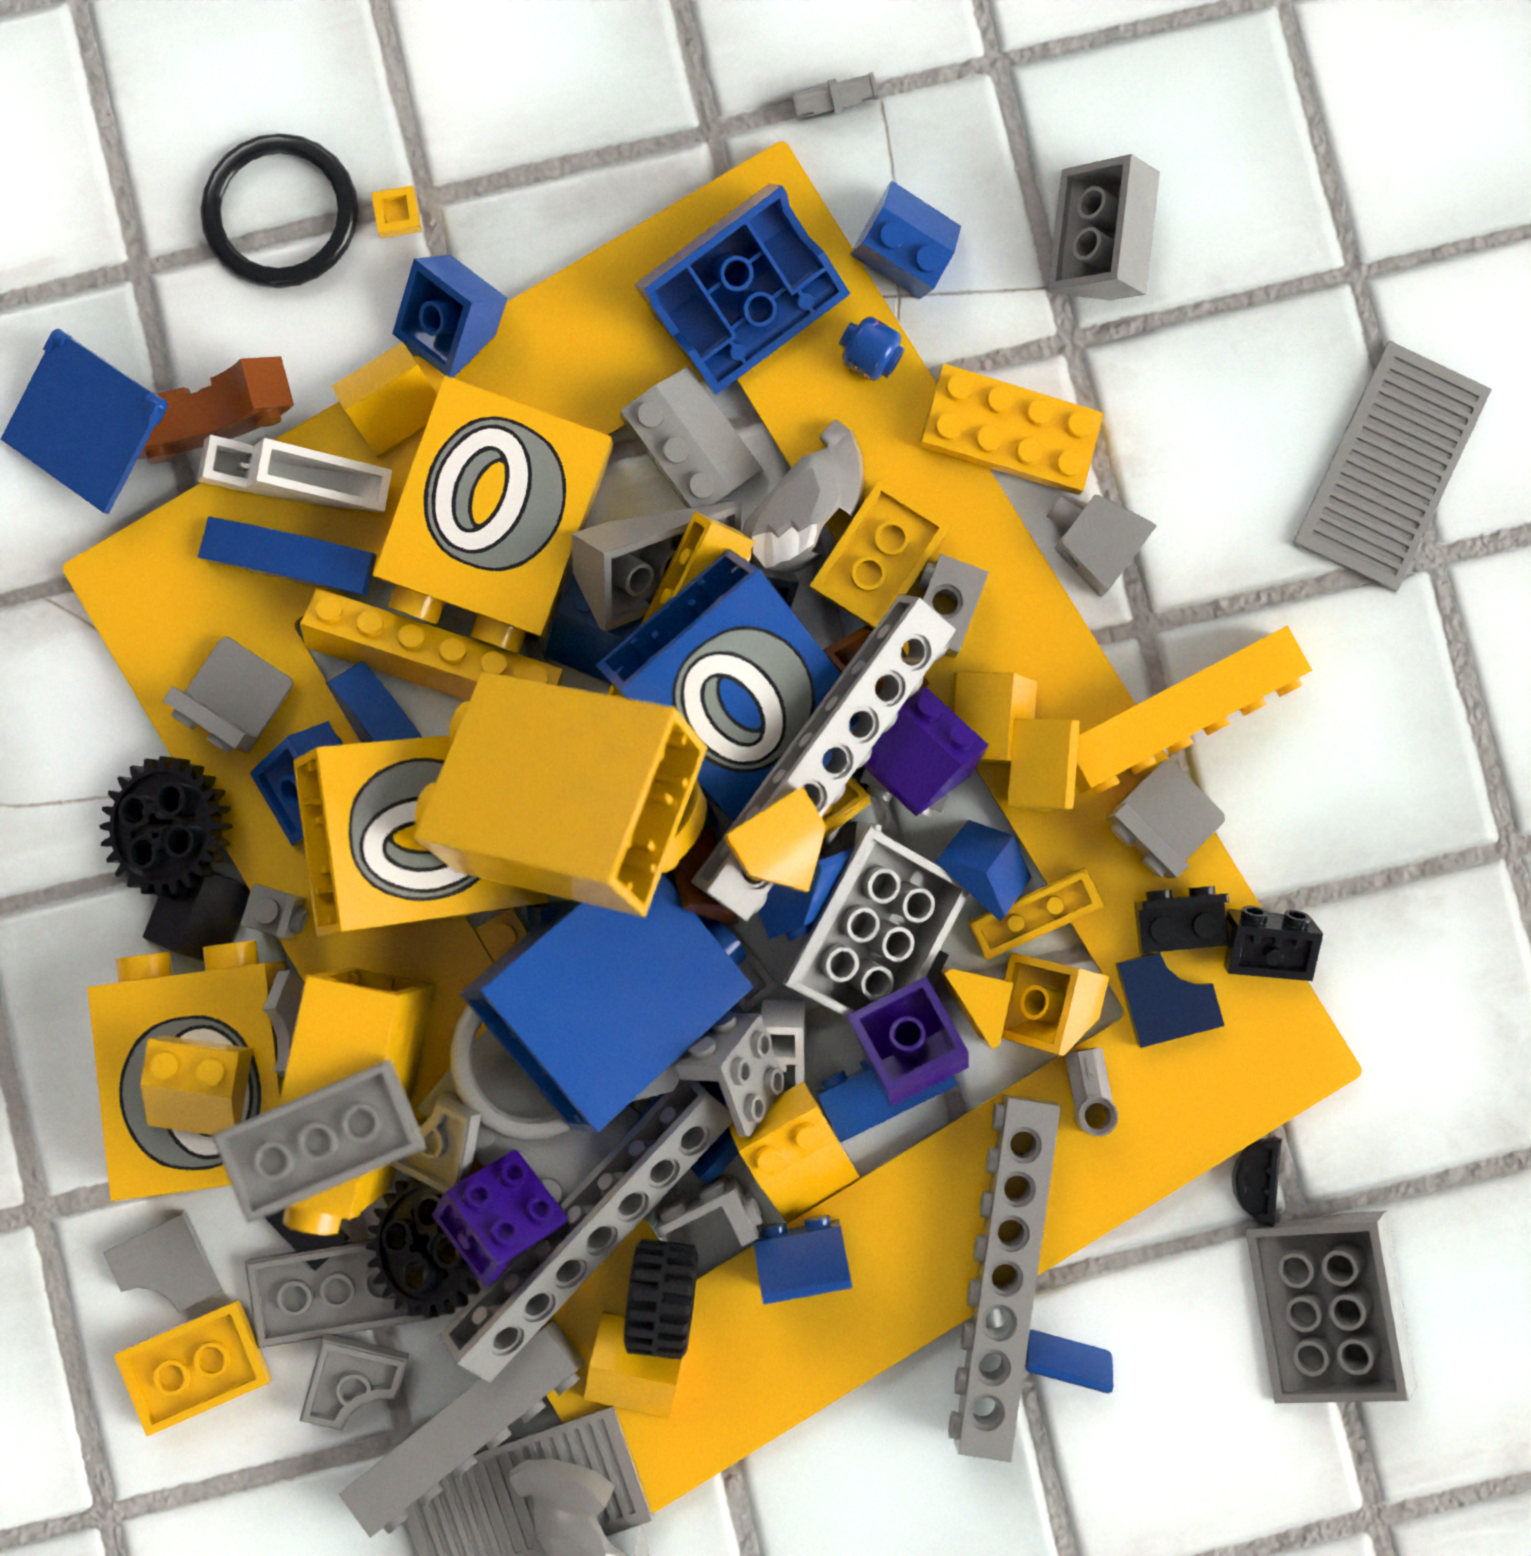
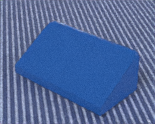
(1069, 1361)

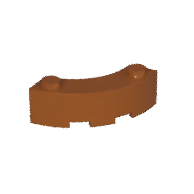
(237, 402)

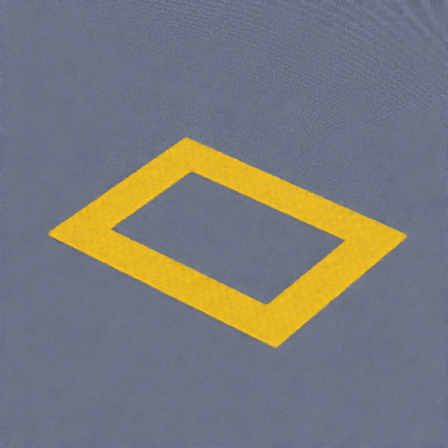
(909, 1227)

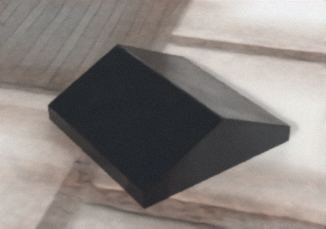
(200, 917)

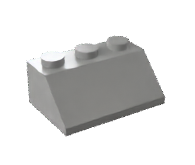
(1104, 229)
(690, 440)

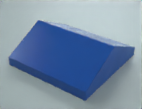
(986, 866)

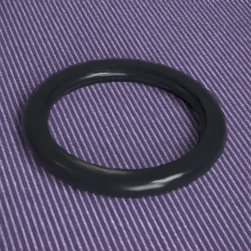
(240, 157)

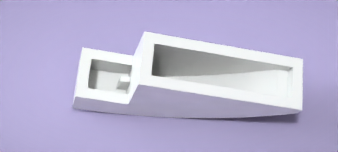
(294, 474)

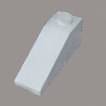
(787, 1028)

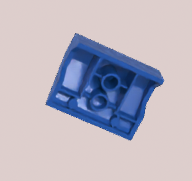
(742, 288)

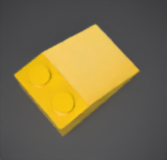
(796, 1154)

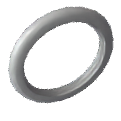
(473, 1098)

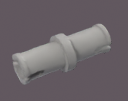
(835, 96)

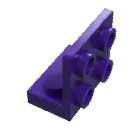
(497, 1215)

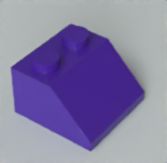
(924, 752)
(909, 1041)

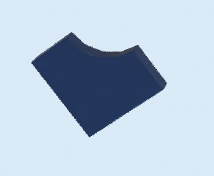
(1163, 1004)

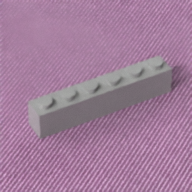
(461, 1429)

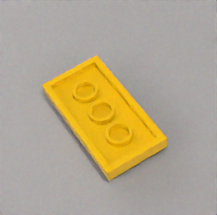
(1011, 429)

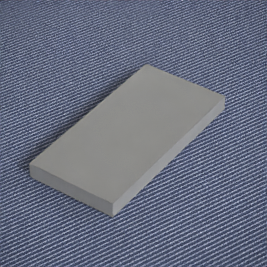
(319, 1141)
(337, 1299)

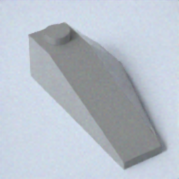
(627, 558)

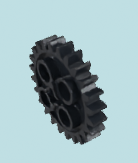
(173, 864)
(427, 1247)

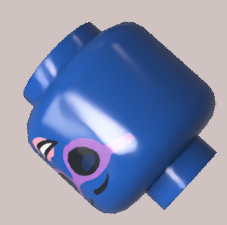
(871, 348)

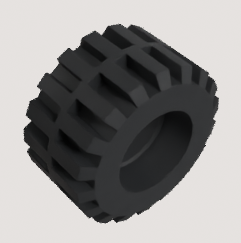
(660, 1299)

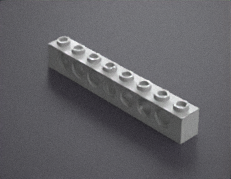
(828, 728)
(598, 1219)
(994, 1433)

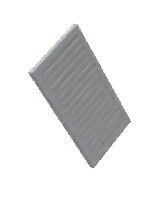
(1392, 466)
(487, 1517)

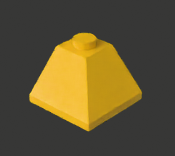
(1051, 1003)

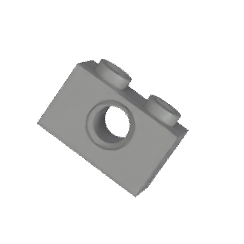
(960, 583)

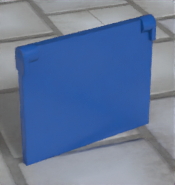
(83, 420)

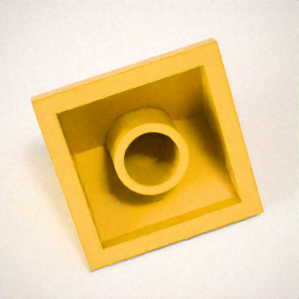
(387, 399)
(989, 706)
(1043, 764)
(982, 1001)
(627, 1379)

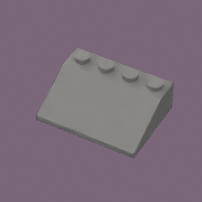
(876, 926)
(557, 1161)
(1332, 1309)

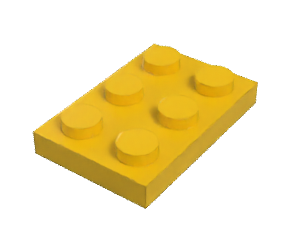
(879, 554)
(193, 1367)

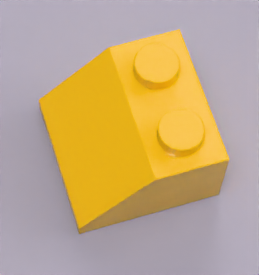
(194, 1084)

